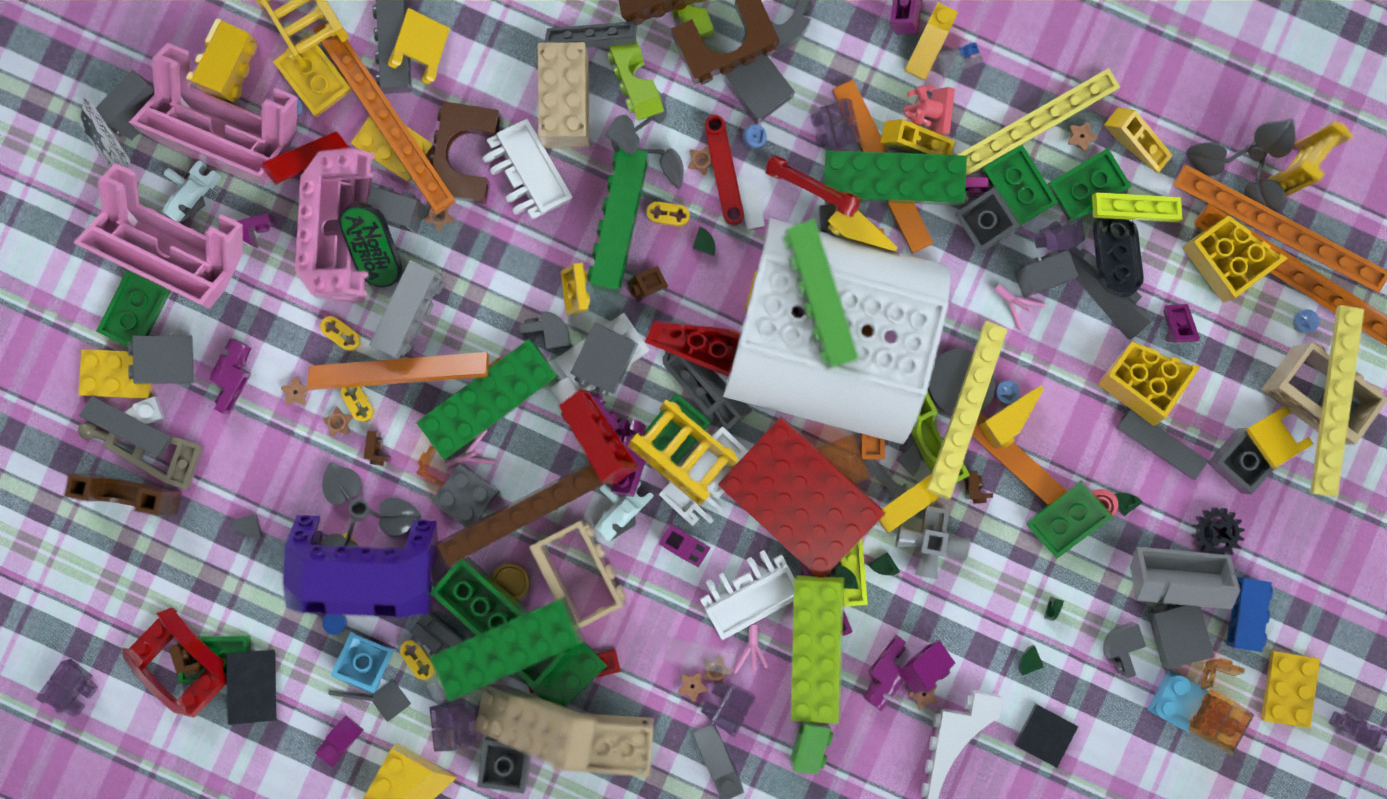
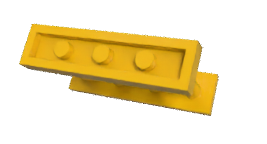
(322, 11)
(1313, 149)
(662, 462)

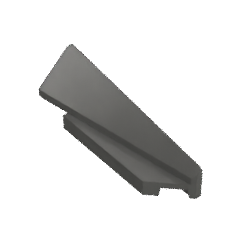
(1120, 310)
(706, 390)

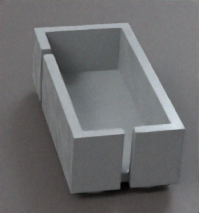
(407, 310)
(1184, 578)

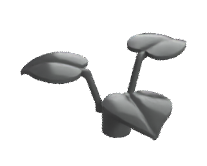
(624, 136)
(1272, 138)
(342, 485)

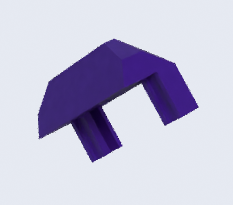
(358, 578)

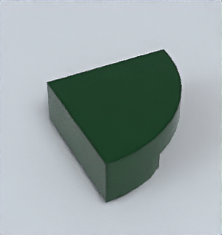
(704, 242)
(1127, 502)
(884, 565)
(850, 579)
(1053, 608)
(1030, 661)

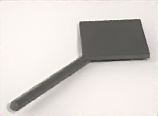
(388, 700)

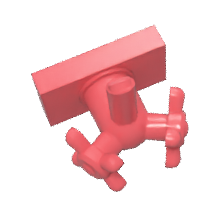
(937, 108)

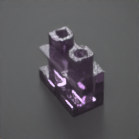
(833, 115)
(1061, 237)
(65, 686)
(724, 716)
(452, 726)
(1359, 731)

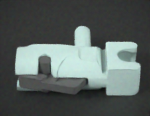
(190, 192)
(621, 514)

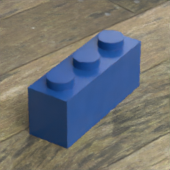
(1250, 615)

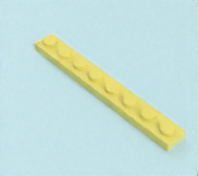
(1040, 120)
(1337, 401)
(966, 410)

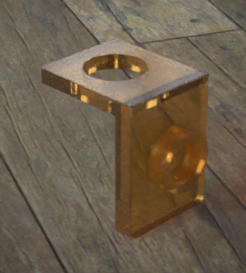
(424, 462)
(1221, 665)

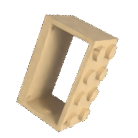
(563, 95)
(1308, 411)
(556, 583)
(620, 745)

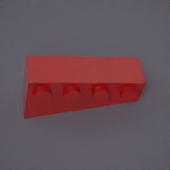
(597, 438)

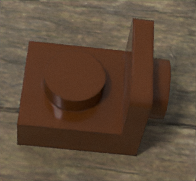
(647, 283)
(374, 444)
(972, 486)
(182, 660)

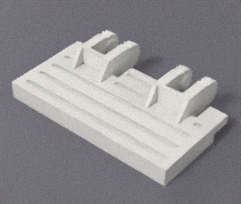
(530, 167)
(682, 502)
(752, 597)

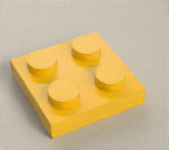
(574, 289)

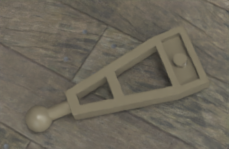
(182, 465)

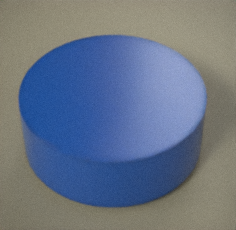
(334, 624)

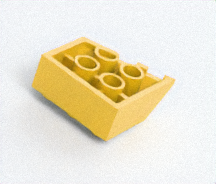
(224, 62)
(1231, 258)
(1147, 381)
(408, 777)

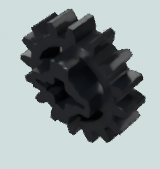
(1224, 525)

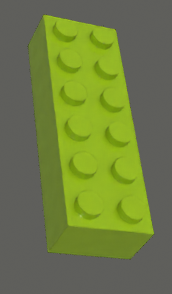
(817, 649)

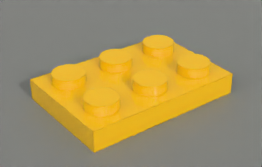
(317, 82)
(372, 141)
(107, 375)
(1290, 689)

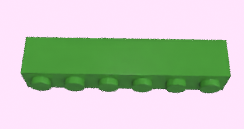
(820, 294)

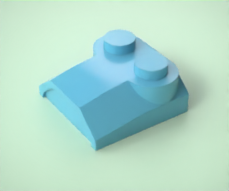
(362, 663)
(1177, 700)

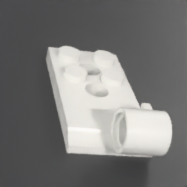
(564, 363)

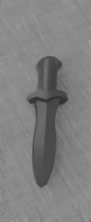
(881, 474)

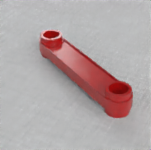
(724, 170)
(846, 202)

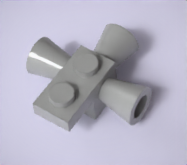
(932, 541)

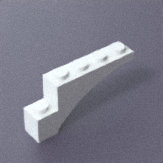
(953, 732)

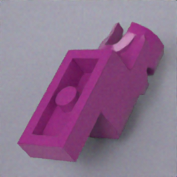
(230, 376)
(629, 484)
(886, 673)

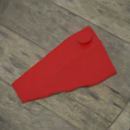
(702, 345)

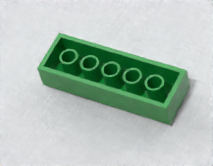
(898, 176)
(619, 221)
(487, 399)
(485, 605)
(507, 648)

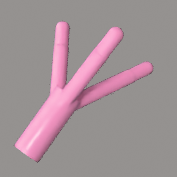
(1011, 299)
(467, 455)
(754, 648)

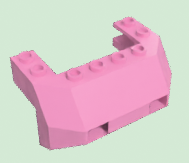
(212, 127)
(158, 245)
(322, 254)

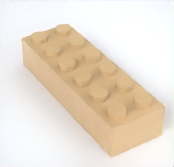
(535, 726)

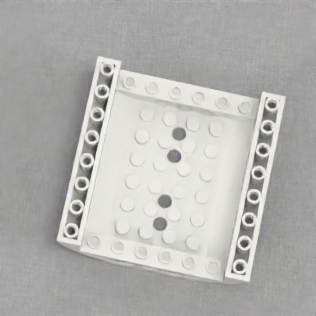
(880, 391)

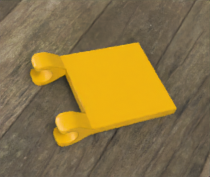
(421, 41)
(1275, 440)

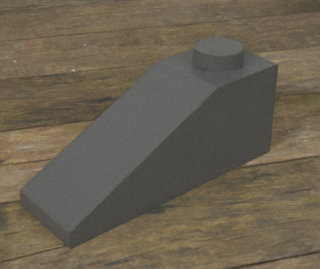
(718, 762)

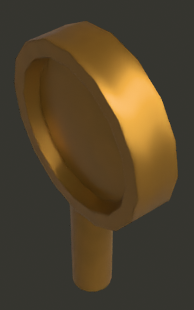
(513, 579)

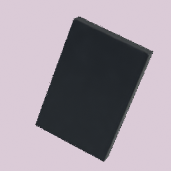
(251, 686)

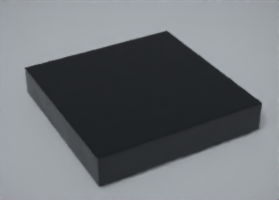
(1046, 735)

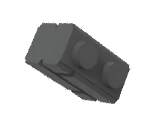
(435, 633)

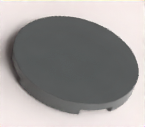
(947, 379)

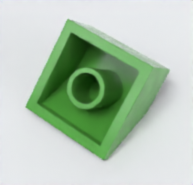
(810, 747)

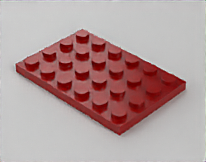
(801, 498)

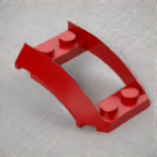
(151, 644)

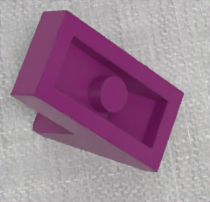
(258, 223)
(1180, 324)
(339, 741)

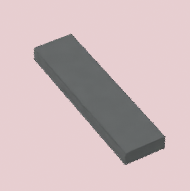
(594, 35)
(125, 427)
(1162, 444)

